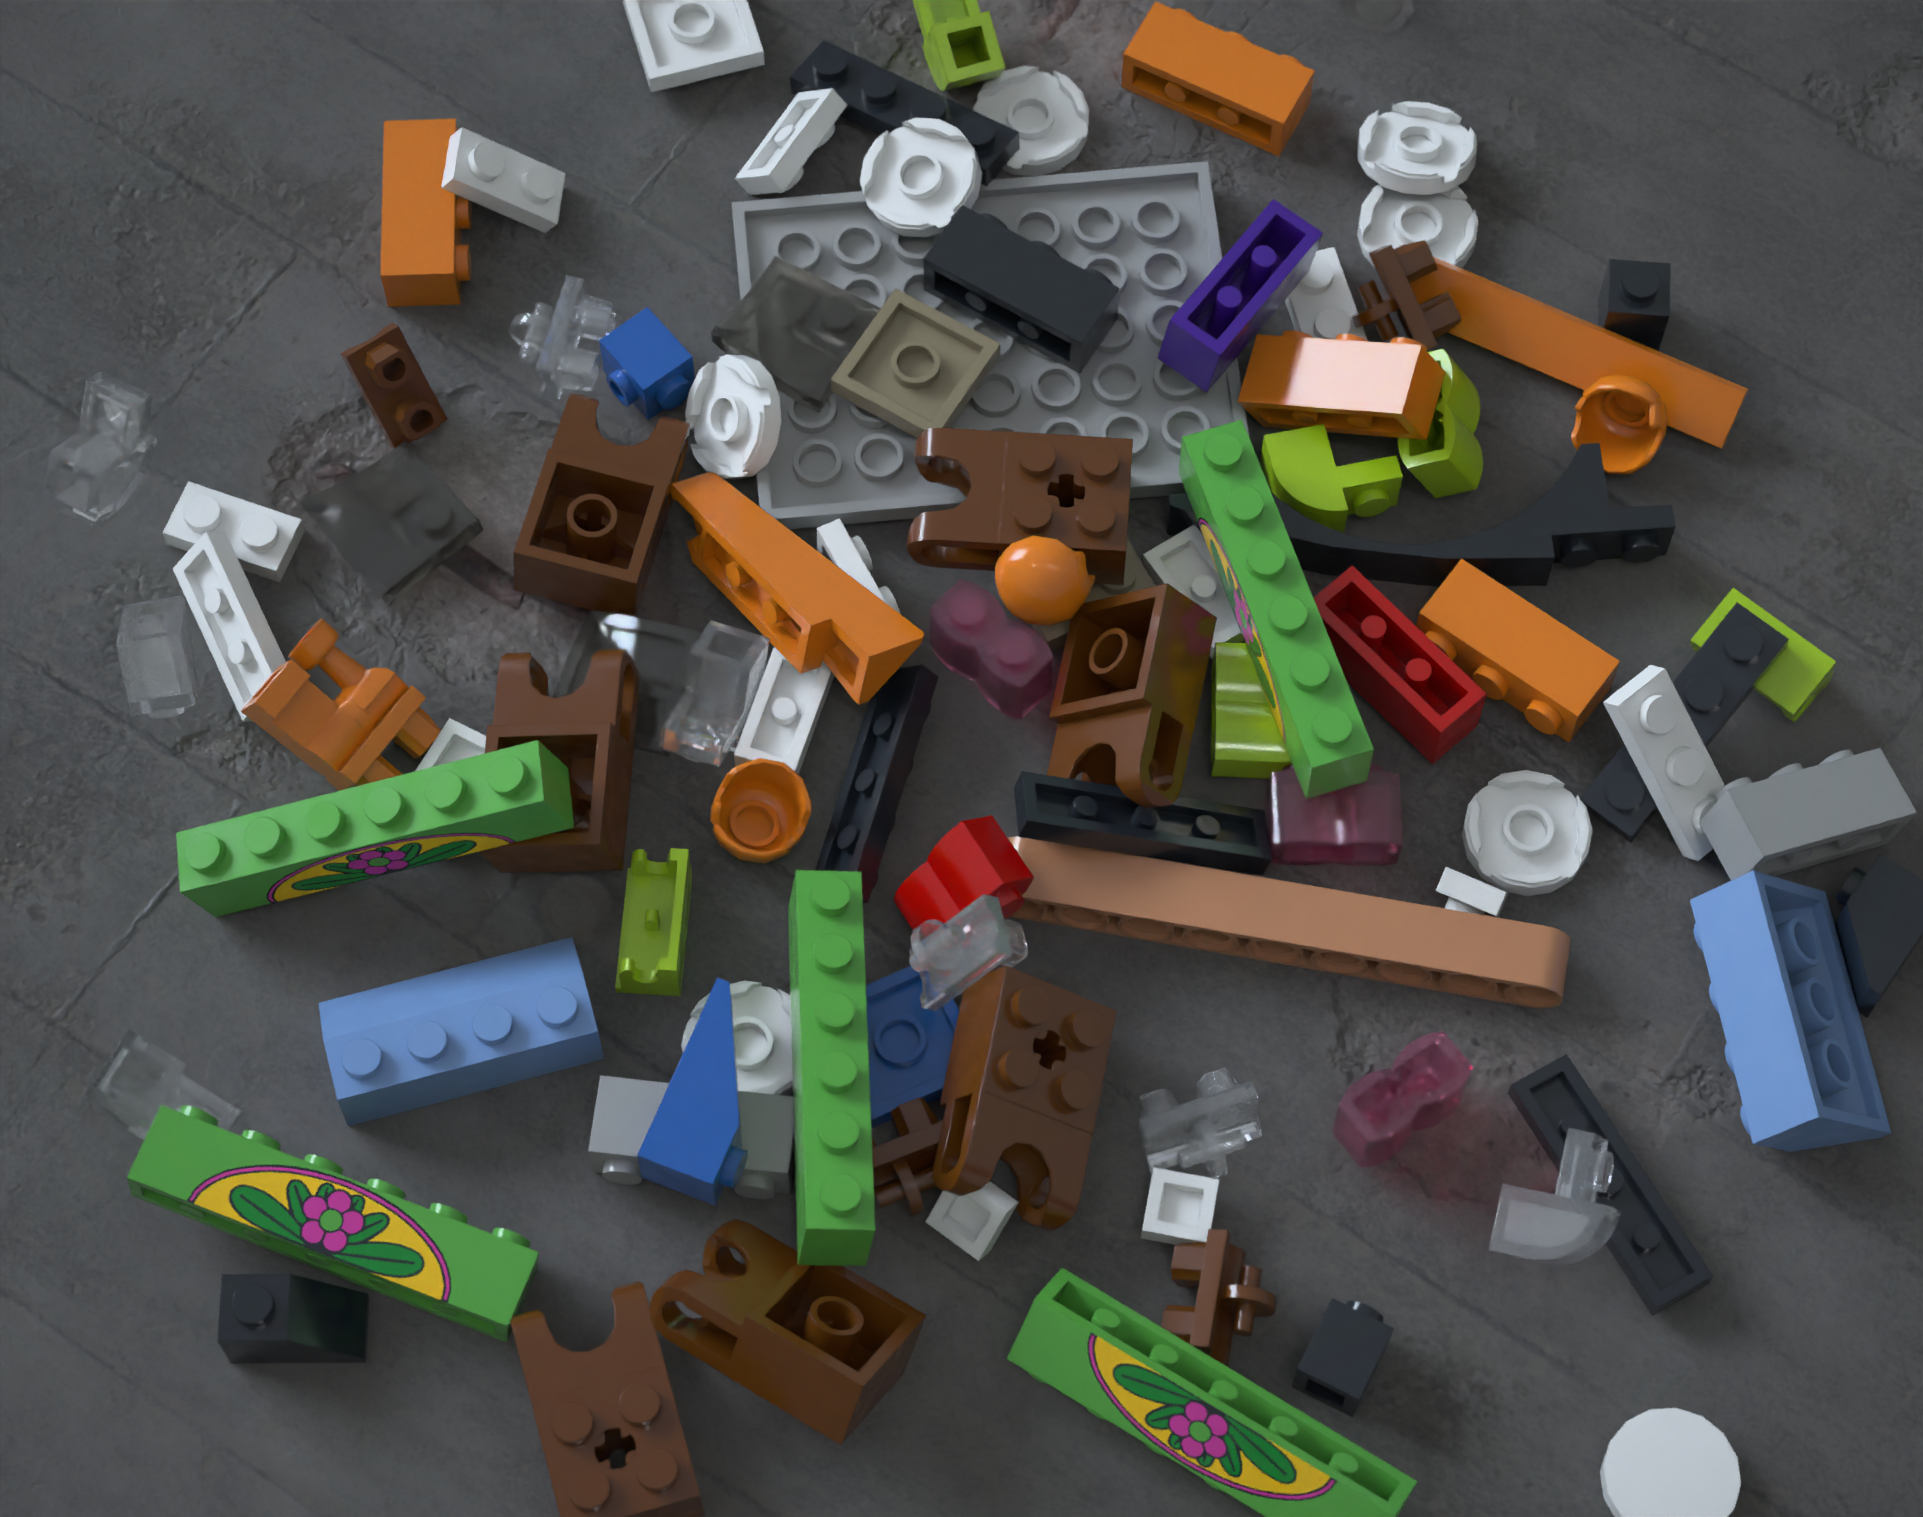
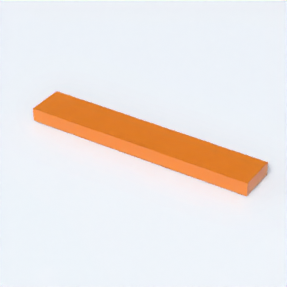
(1581, 351)

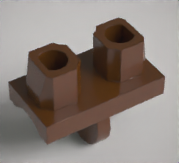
(1396, 270)
(394, 386)
(906, 1164)
(1225, 1298)

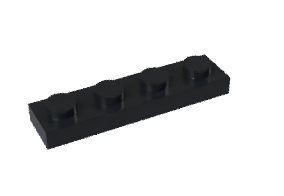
(885, 100)
(1711, 691)
(878, 775)
(1110, 821)
(1647, 1236)

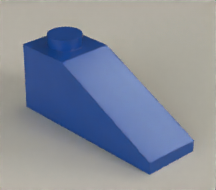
(698, 1126)

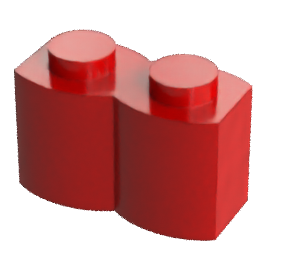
(962, 867)

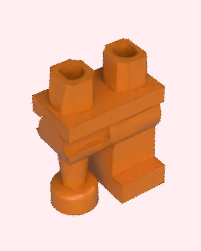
(347, 733)

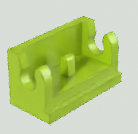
(1796, 674)
(655, 924)

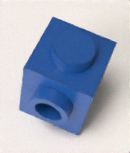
(647, 365)

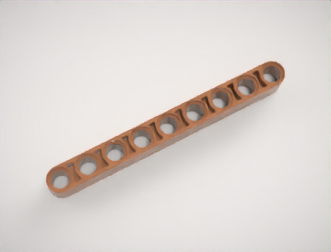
(1294, 924)

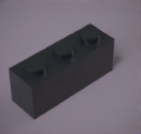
(1021, 288)

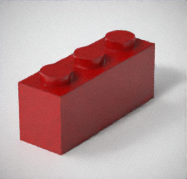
(1398, 667)

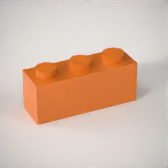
(1217, 78)
(420, 219)
(1342, 384)
(1517, 651)

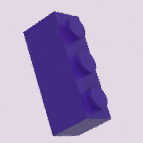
(1239, 295)

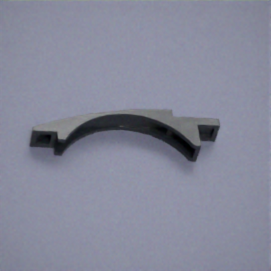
(1564, 526)

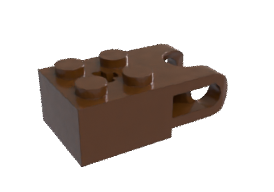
(1024, 488)
(598, 513)
(1131, 692)
(592, 737)
(1023, 1091)
(787, 1331)
(604, 1404)

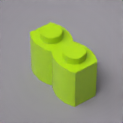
(1451, 455)
(1242, 723)

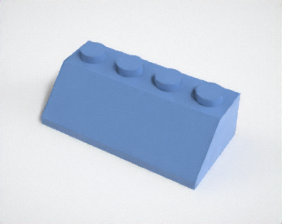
(1788, 1014)
(459, 1031)

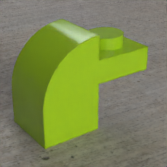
(958, 42)
(1305, 477)

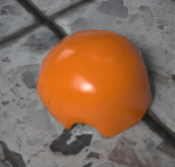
(1624, 420)
(1042, 580)
(760, 811)

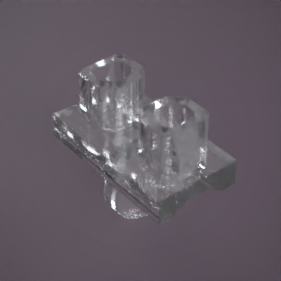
(557, 339)
(964, 950)
(1200, 1128)

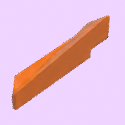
(793, 590)

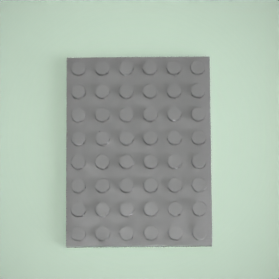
(1137, 226)

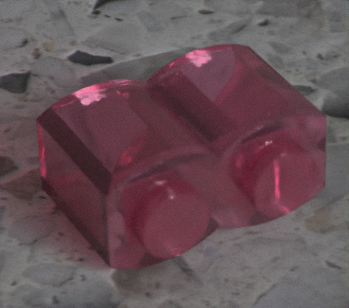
(983, 645)
(1343, 826)
(1393, 1102)

